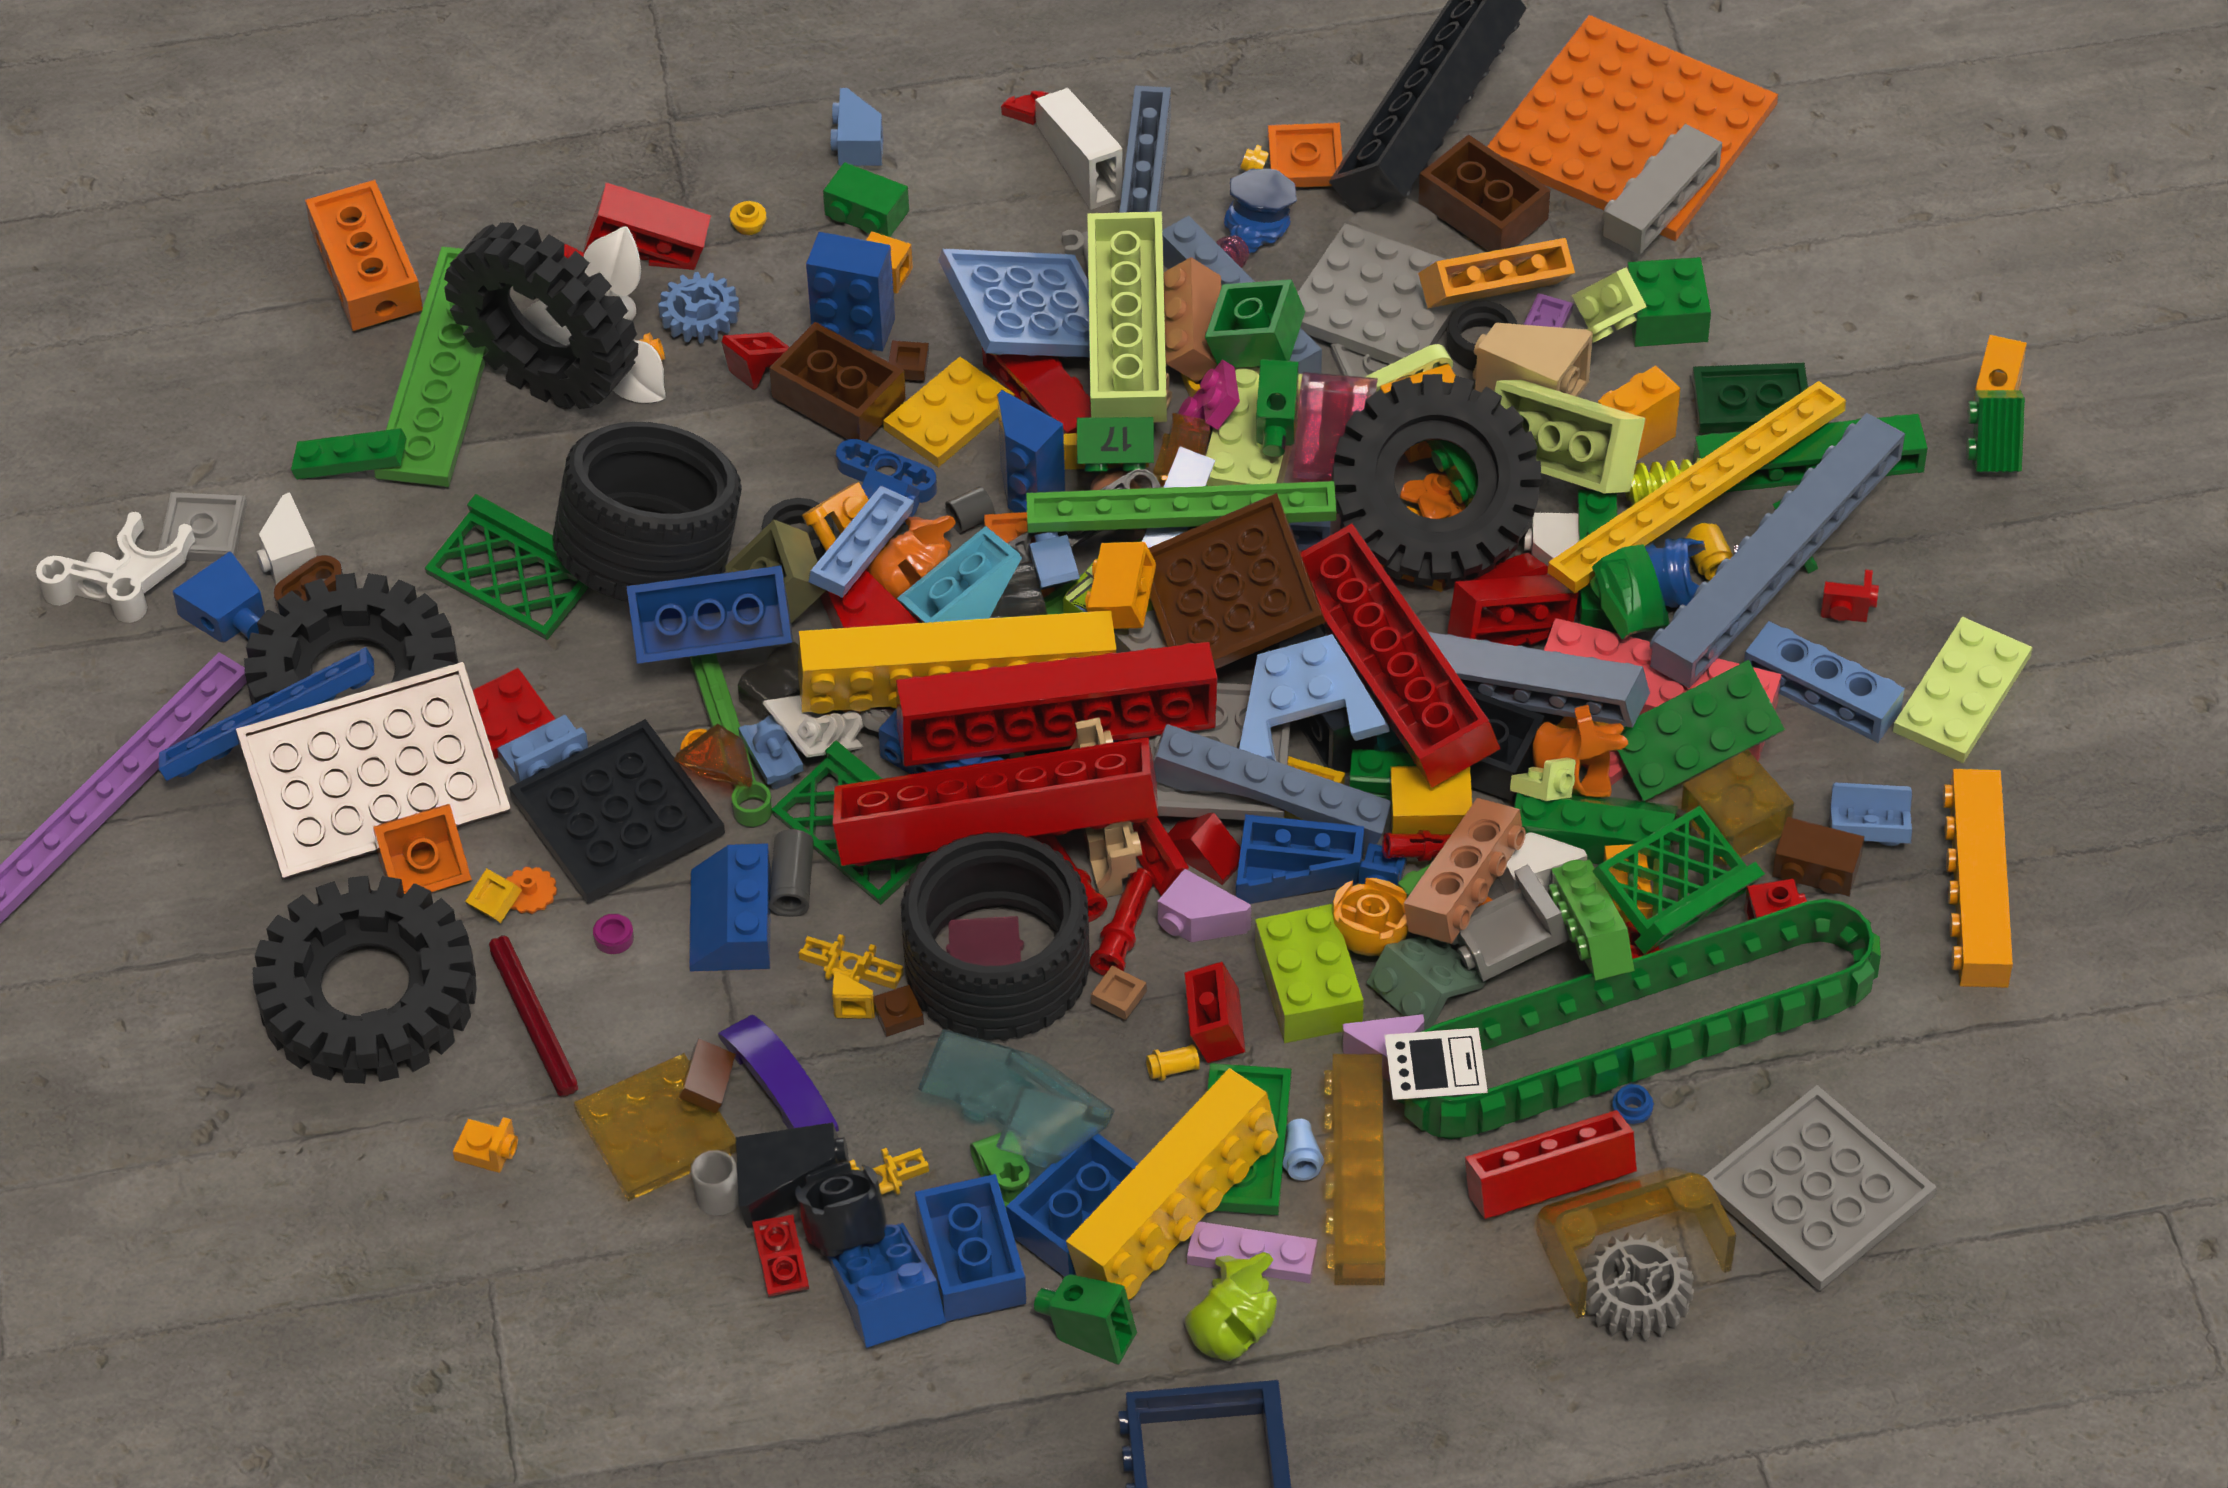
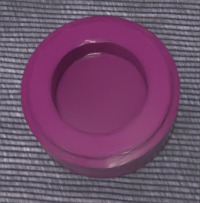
(613, 934)

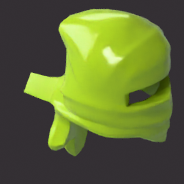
(1235, 1309)

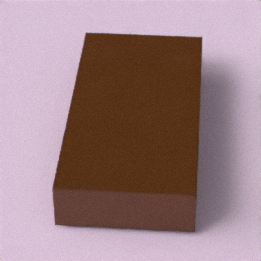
(707, 1076)

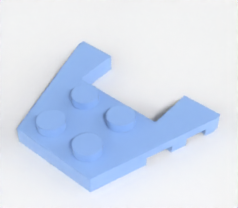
(1304, 683)

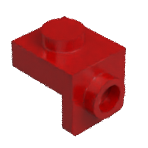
(1849, 600)

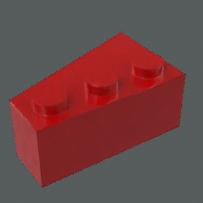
(865, 605)

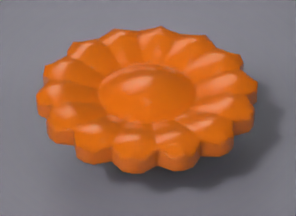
(537, 889)

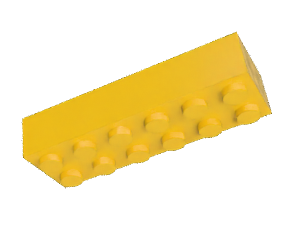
(1175, 1185)

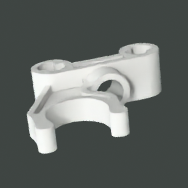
(113, 580)

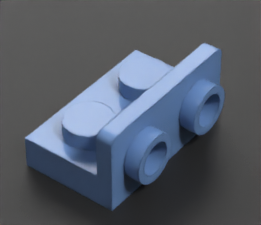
(542, 748)

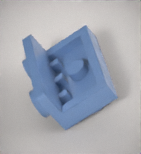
(1872, 811)

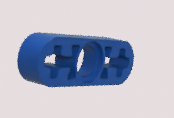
(877, 457)

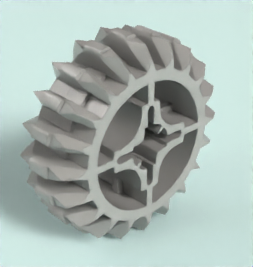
(1642, 1271)

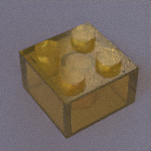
(1740, 802)

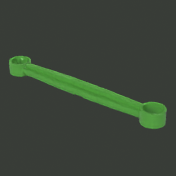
(722, 711)

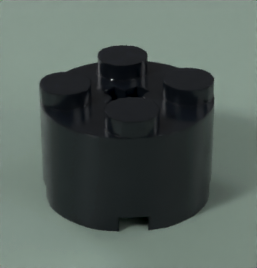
(841, 1208)

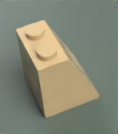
(1536, 354)

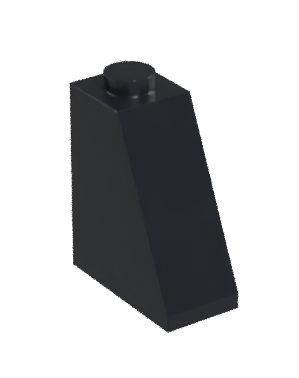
(777, 1162)

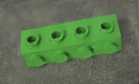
(1591, 919)

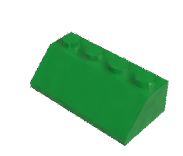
(1596, 822)

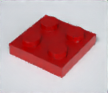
(510, 708)

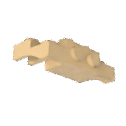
(1111, 848)

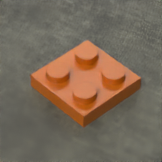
(1305, 152)

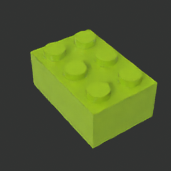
(1308, 973)

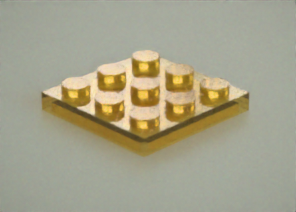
(649, 1131)

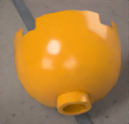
(1370, 915)

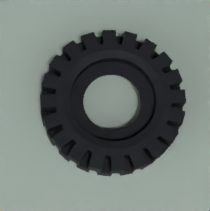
(600, 337)
(1452, 413)
(395, 619)
(302, 948)

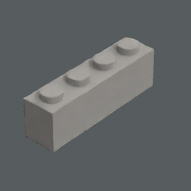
(1661, 189)

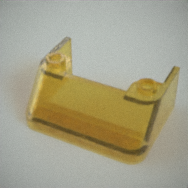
(1579, 1219)

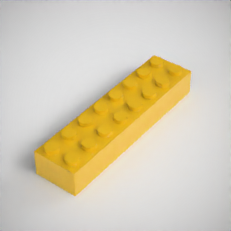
(861, 664)

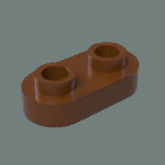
(316, 568)

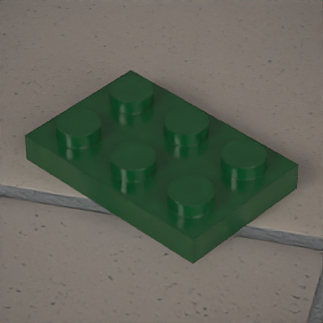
(1740, 395)

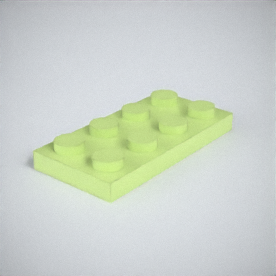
(1962, 689)

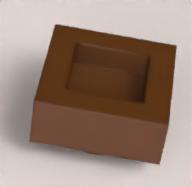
(911, 358)
(898, 1010)

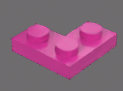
(1216, 396)

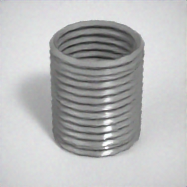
(711, 1168)

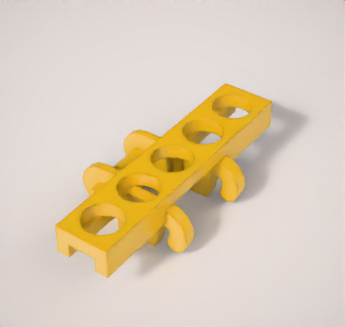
(861, 969)
(891, 1177)

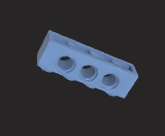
(1827, 681)

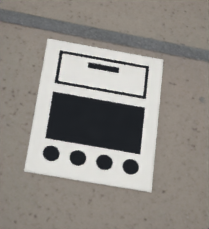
(1435, 1063)

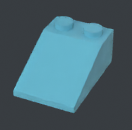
(965, 582)

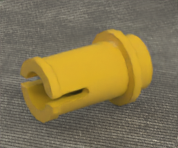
(1172, 1062)

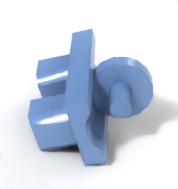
(771, 752)

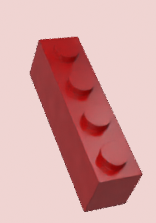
(1042, 385)
(1550, 1164)

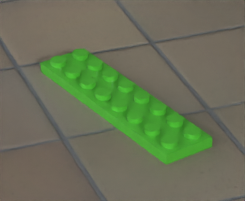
(435, 389)

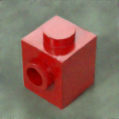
(1771, 897)

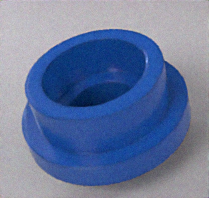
(1633, 1095)

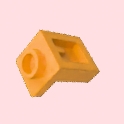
(486, 1144)

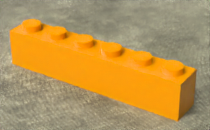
(1980, 878)

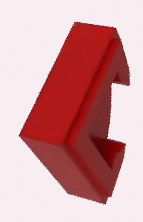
(1022, 107)

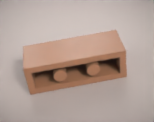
(1188, 307)

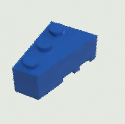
(1296, 857)

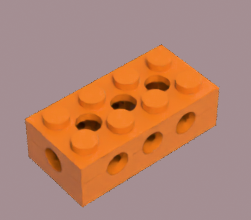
(358, 216)

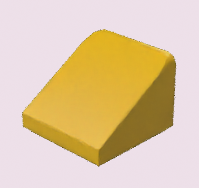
(852, 998)

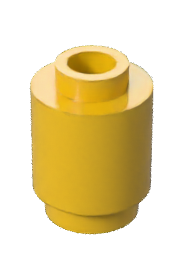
(1716, 548)

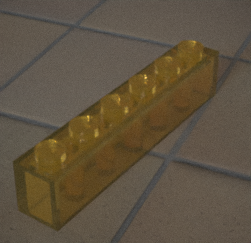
(1357, 1169)

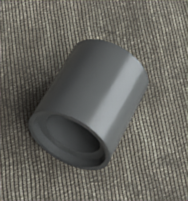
(969, 508)

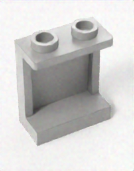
(1511, 928)

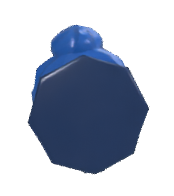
(1260, 206)

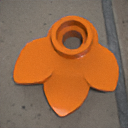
(1432, 496)

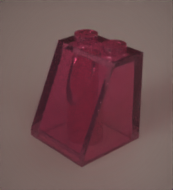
(1323, 411)

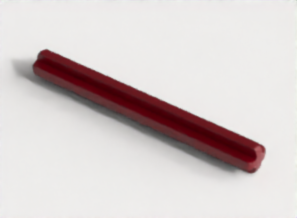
(533, 1016)

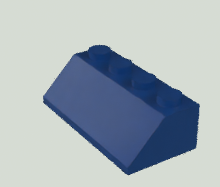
(709, 614)

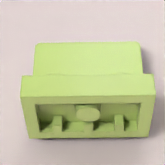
(1609, 303)

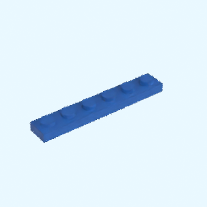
(221, 737)

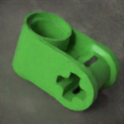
(1009, 1167)

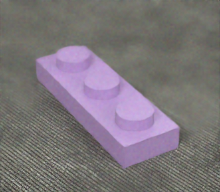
(1291, 1254)

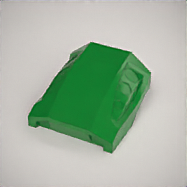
(1630, 591)

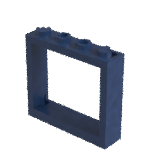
(1205, 1403)

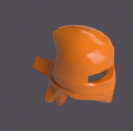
(912, 554)
(1586, 745)

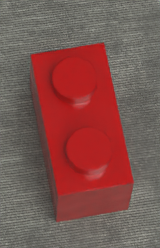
(1214, 1012)

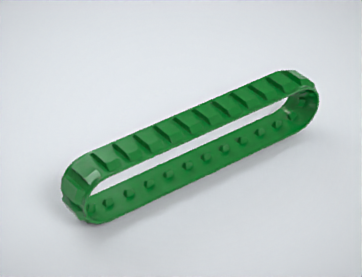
(1797, 925)

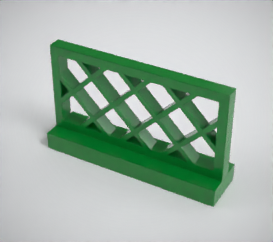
(525, 539)
(846, 770)
(1689, 908)

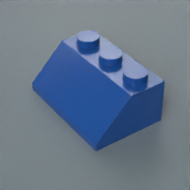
(1029, 451)
(731, 910)

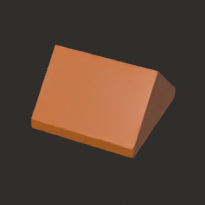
(423, 850)

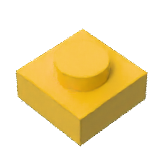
(493, 895)

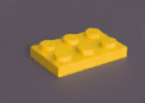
(946, 412)

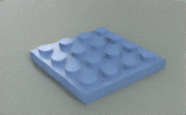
(1022, 300)

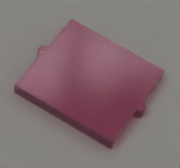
(985, 941)

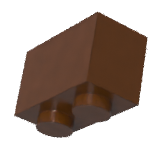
(1818, 856)

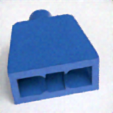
(221, 600)

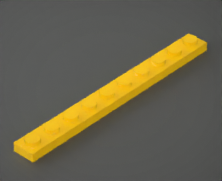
(1700, 483)

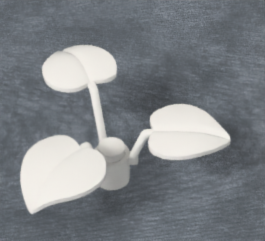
(619, 263)

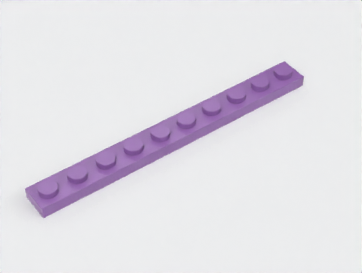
(116, 781)

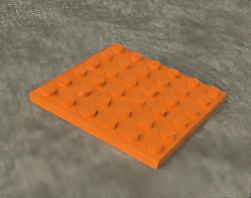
(1614, 105)

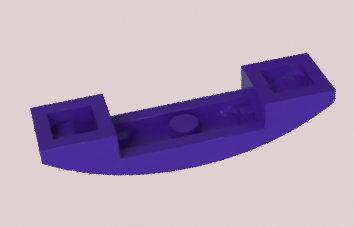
(777, 1073)

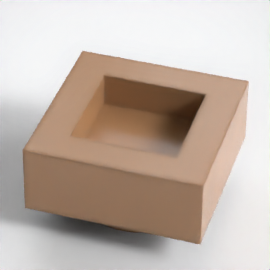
(1118, 992)

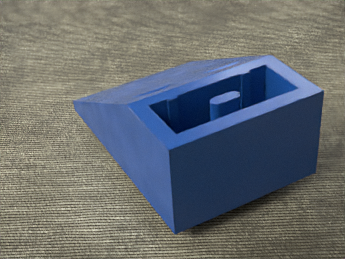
(888, 1287)

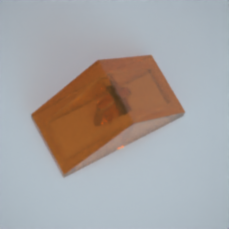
(1186, 433)
(717, 756)

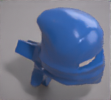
(1673, 570)

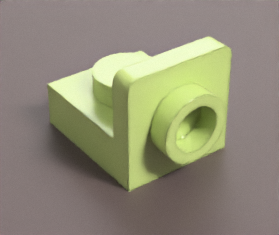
(1547, 783)

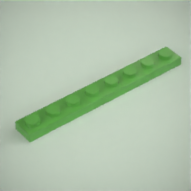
(1171, 506)

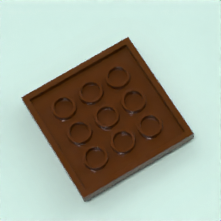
(1234, 583)

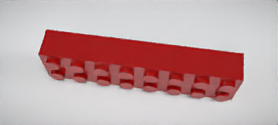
(1397, 659)
(1041, 701)
(1009, 795)

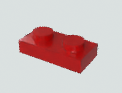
(1159, 853)

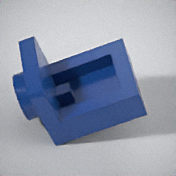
(1379, 867)

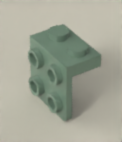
(1421, 976)

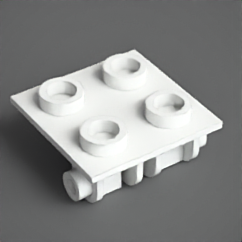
(815, 731)

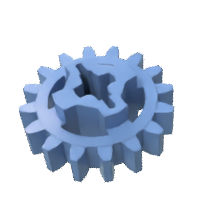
(698, 307)

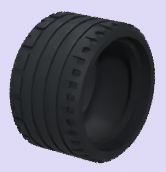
(644, 507)
(995, 873)

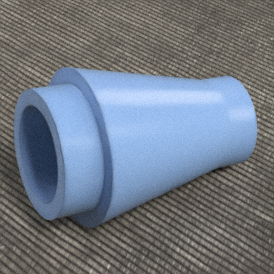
(1302, 1153)

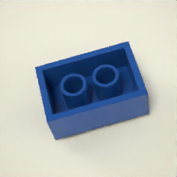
(852, 288)
(1064, 1198)
(971, 1247)

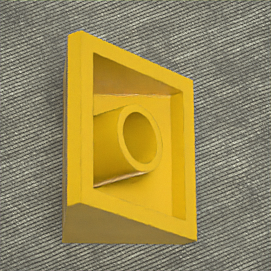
(1420, 807)

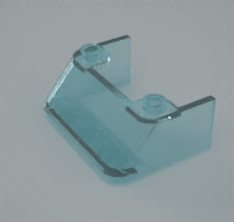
(1037, 1104)

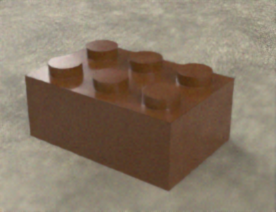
(1484, 195)
(837, 383)

